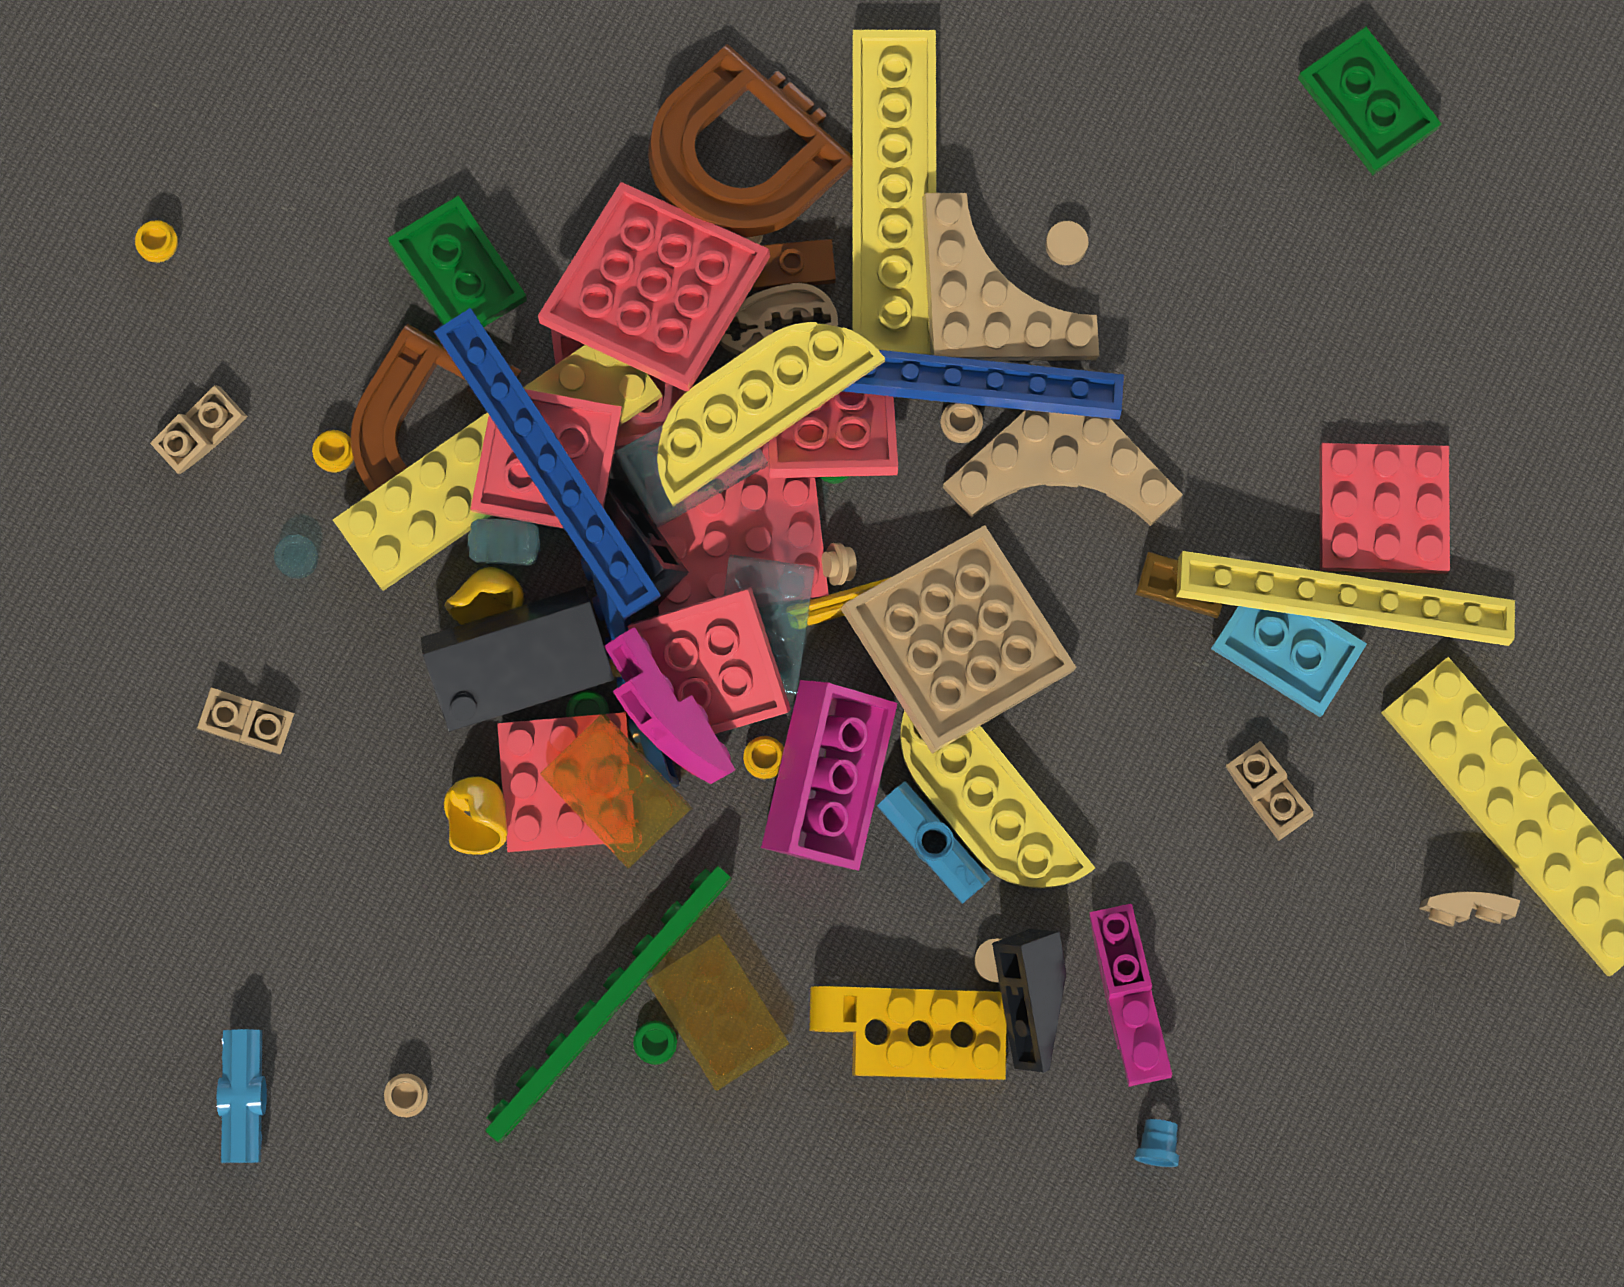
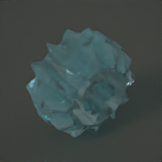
(504, 542)

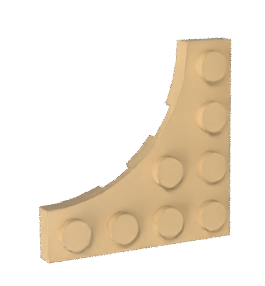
(978, 309)
(1063, 452)

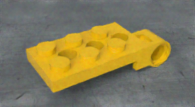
(853, 1007)

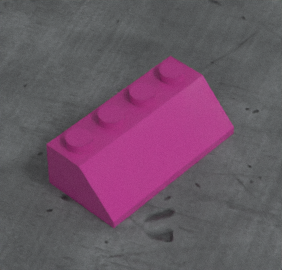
(827, 802)

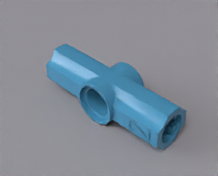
(913, 821)
(241, 1096)

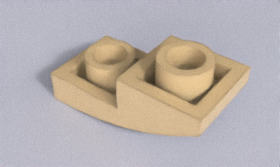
(199, 430)
(245, 721)
(1269, 790)
(1458, 906)

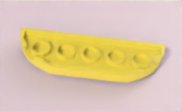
(757, 400)
(993, 810)

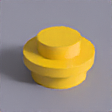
(156, 241)
(333, 451)
(763, 757)

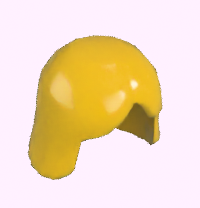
(477, 595)
(487, 807)

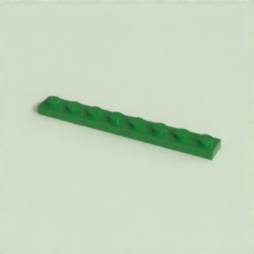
(595, 1015)

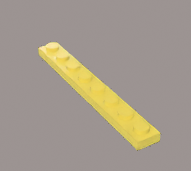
(1345, 598)

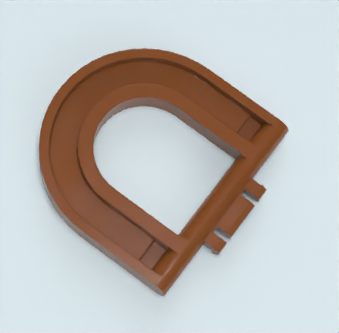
(751, 209)
(389, 401)

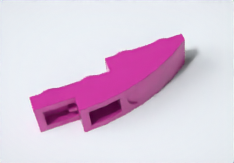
(672, 726)
(1129, 995)

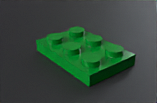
(1369, 100)
(456, 265)

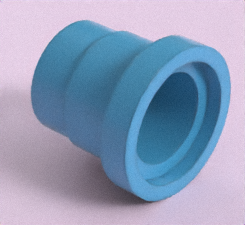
(1158, 1144)

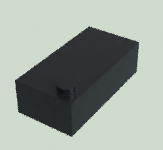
(516, 659)

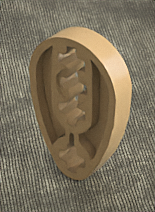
(778, 302)

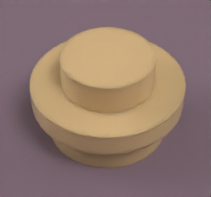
(961, 422)
(839, 563)
(406, 1095)

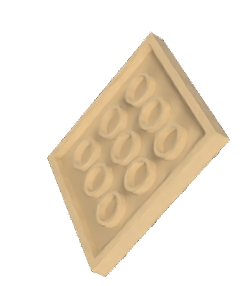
(958, 638)

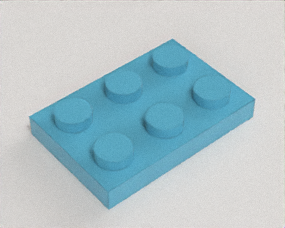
(1291, 653)

